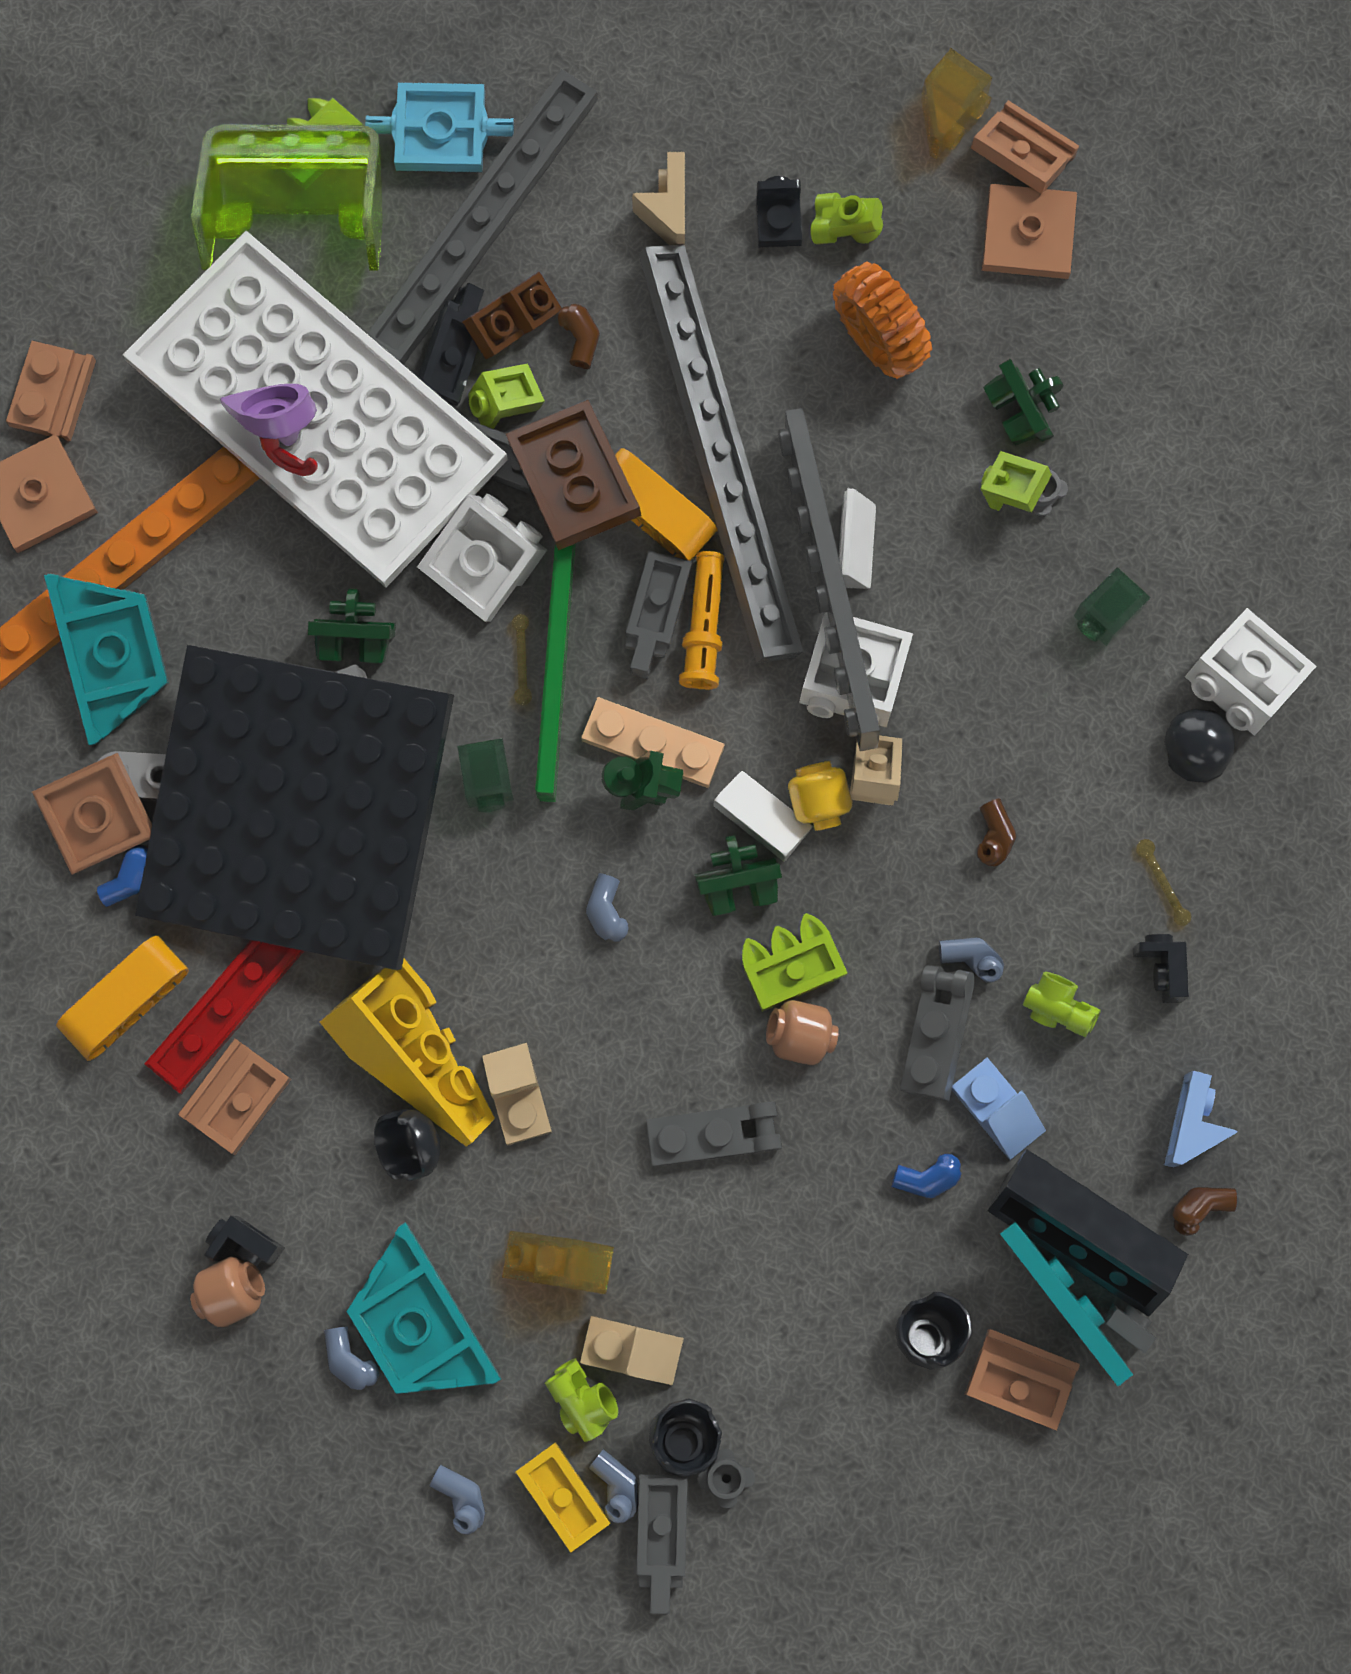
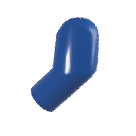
(128, 879)
(932, 1181)

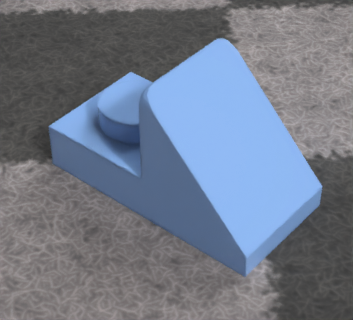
(999, 1108)
(1189, 1133)

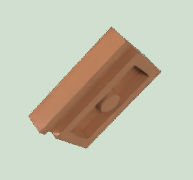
(1024, 147)
(50, 390)
(234, 1097)
(1022, 1379)

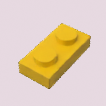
(563, 1497)

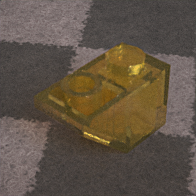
(950, 98)
(558, 1262)

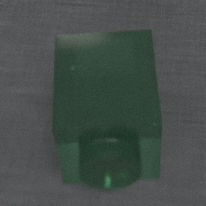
(1110, 607)
(486, 775)

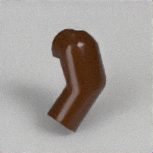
(580, 323)
(1000, 835)
(1198, 1203)

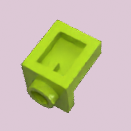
(504, 394)
(1014, 482)

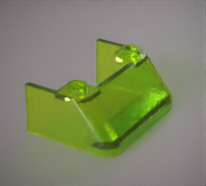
(288, 172)

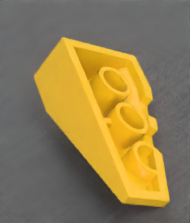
(397, 1041)

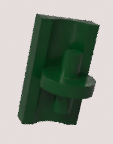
(1012, 386)
(330, 633)
(642, 780)
(718, 883)

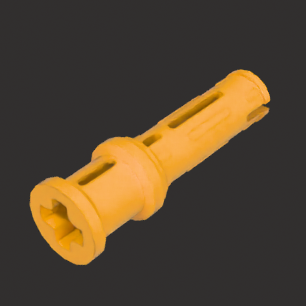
(702, 640)

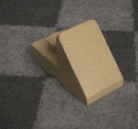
(666, 210)
(877, 772)
(516, 1094)
(631, 1350)

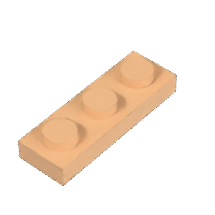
(635, 734)

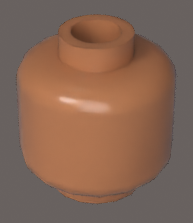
(801, 1032)
(227, 1291)

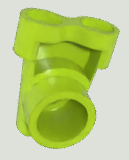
(846, 217)
(1054, 1003)
(583, 1407)

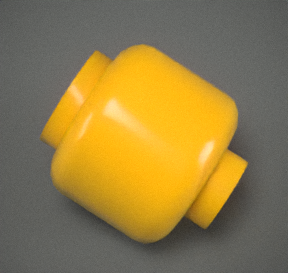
(820, 795)

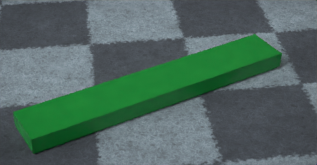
(555, 674)

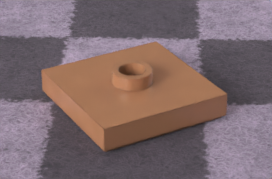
(1029, 231)
(41, 494)
(94, 813)

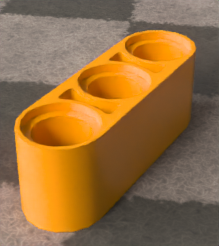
(665, 511)
(120, 996)

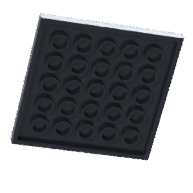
(294, 806)

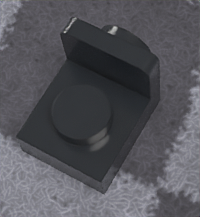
(778, 212)
(1172, 972)
(252, 1242)

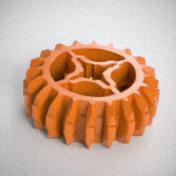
(882, 320)

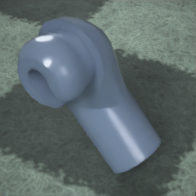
(602, 912)
(976, 954)
(344, 1364)
(621, 1487)
(465, 1498)

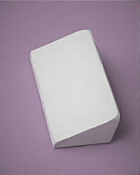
(857, 539)
(761, 815)

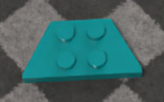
(107, 651)
(1078, 1312)
(417, 1324)

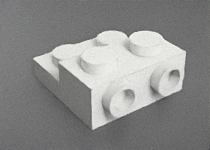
(483, 555)
(884, 658)
(1249, 672)

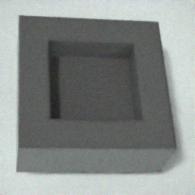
(1131, 1326)

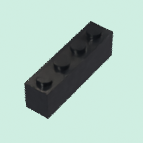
(1088, 1233)

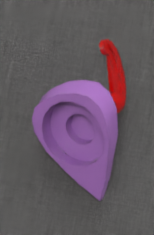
(276, 416)

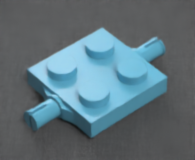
(440, 127)

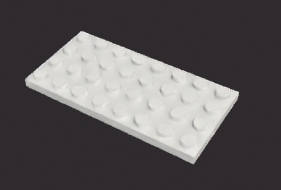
(383, 441)

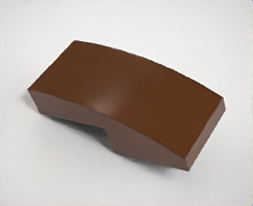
(512, 315)

